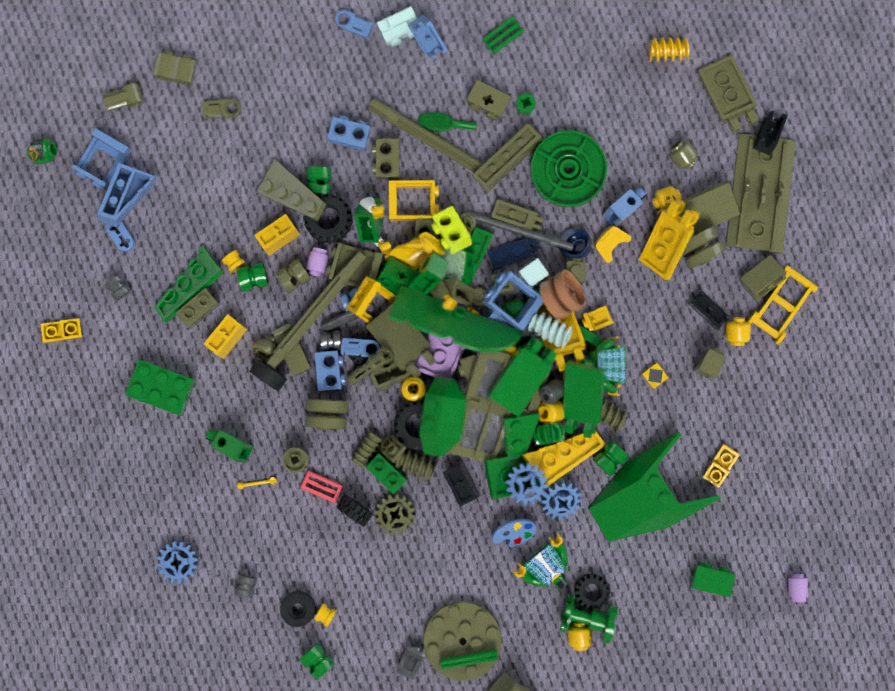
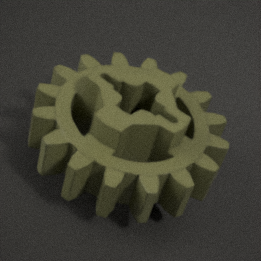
(403, 519)

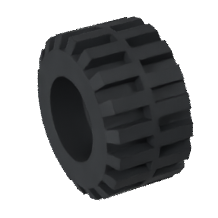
(340, 229)
(400, 424)

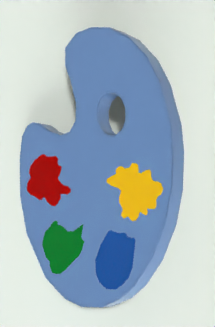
(519, 532)

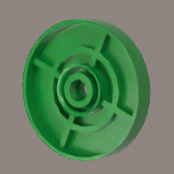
(570, 150)

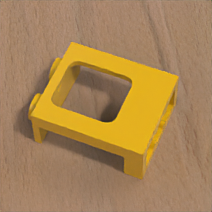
(365, 295)

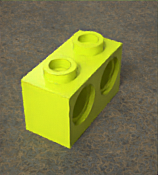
(453, 229)

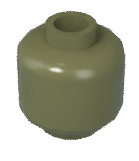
(683, 154)

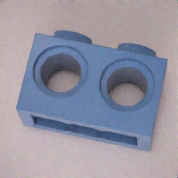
(347, 138)
(324, 371)

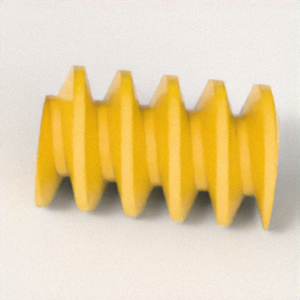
(668, 48)

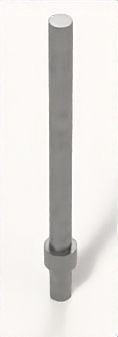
(553, 241)

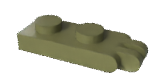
(516, 215)

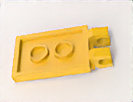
(669, 239)
(575, 344)

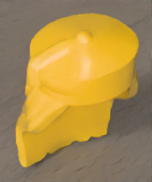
(417, 250)

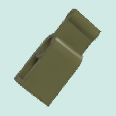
(296, 358)

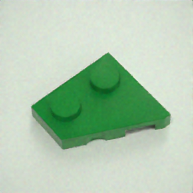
(519, 432)

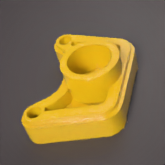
(609, 240)

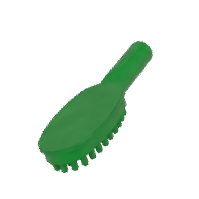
(441, 122)

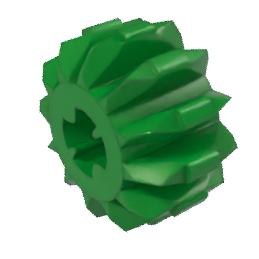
(549, 434)

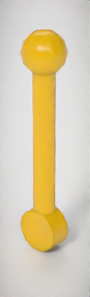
(240, 485)

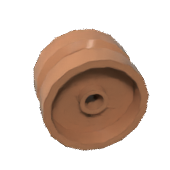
(562, 294)

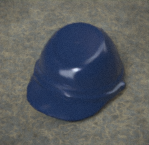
(581, 242)

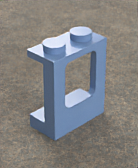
(108, 145)

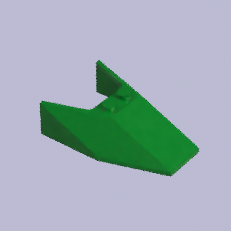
(639, 498)

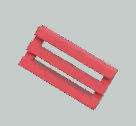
(306, 480)

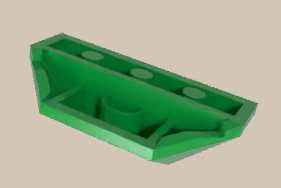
(442, 417)

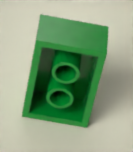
(160, 387)

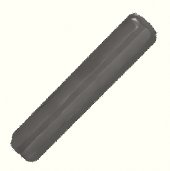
(343, 319)

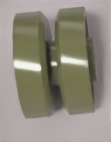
(702, 249)
(326, 415)

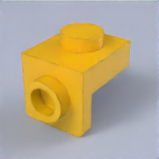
(597, 319)

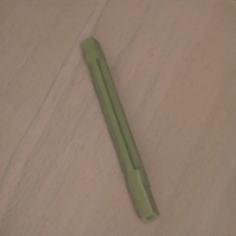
(424, 135)
(315, 310)

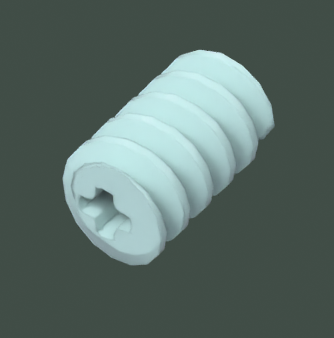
(550, 329)

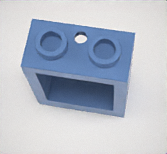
(526, 312)

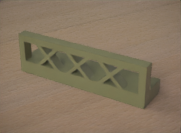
(507, 158)

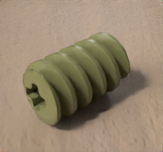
(613, 416)
(416, 464)

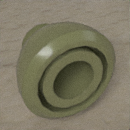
(264, 347)

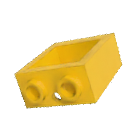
(434, 192)

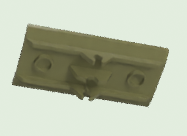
(761, 195)

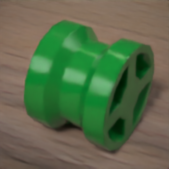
(524, 107)

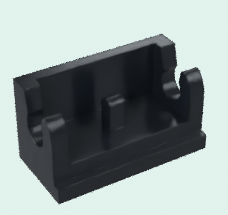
(769, 133)
(708, 310)
(461, 484)

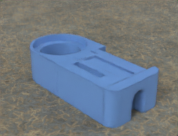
(355, 25)
(356, 347)

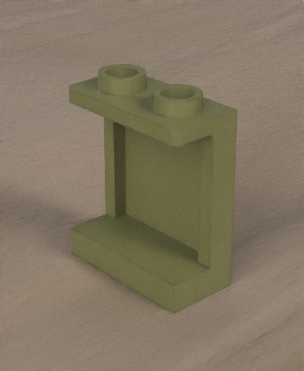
(369, 267)

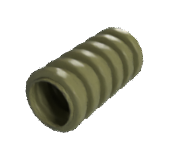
(366, 450)

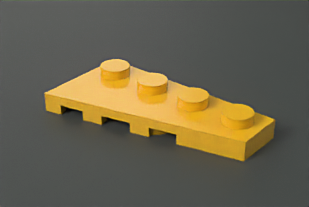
(563, 456)

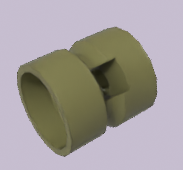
(299, 275)
(296, 459)

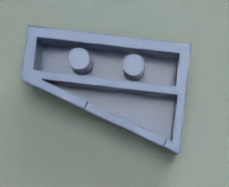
(124, 193)

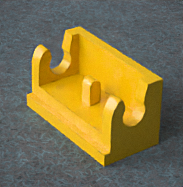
(277, 234)
(225, 336)

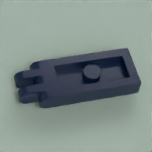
(512, 253)

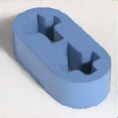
(116, 237)

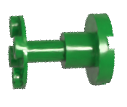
(595, 620)

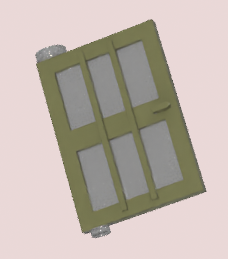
(484, 417)

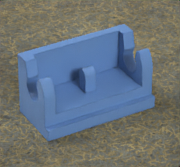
(427, 36)

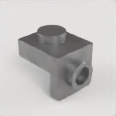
(410, 662)

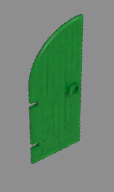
(460, 324)

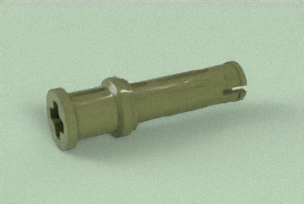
(374, 363)

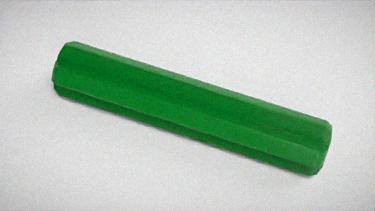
(469, 659)

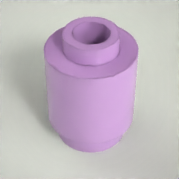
(317, 262)
(798, 588)

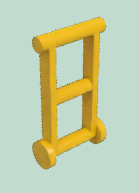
(780, 334)

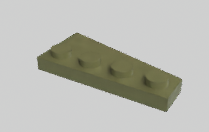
(287, 190)

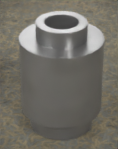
(552, 391)

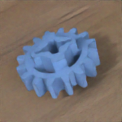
(535, 488)
(561, 499)
(176, 554)

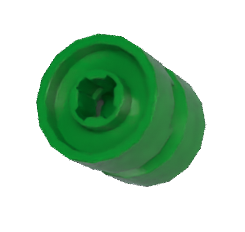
(318, 174)
(252, 277)
(610, 458)
(316, 661)

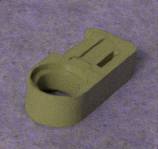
(219, 108)

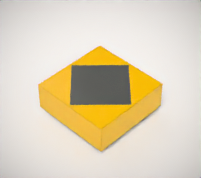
(655, 376)

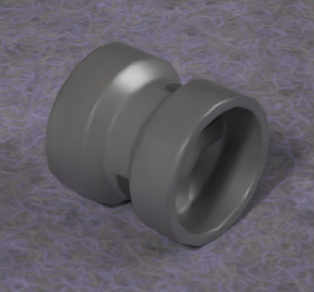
(117, 287)
(331, 340)
(245, 587)

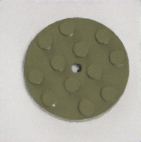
(457, 622)

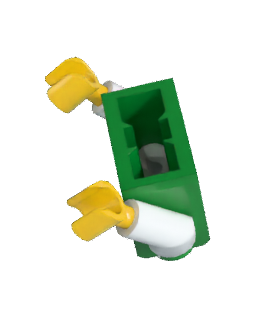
(369, 222)

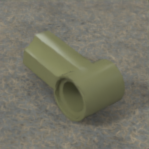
(127, 96)

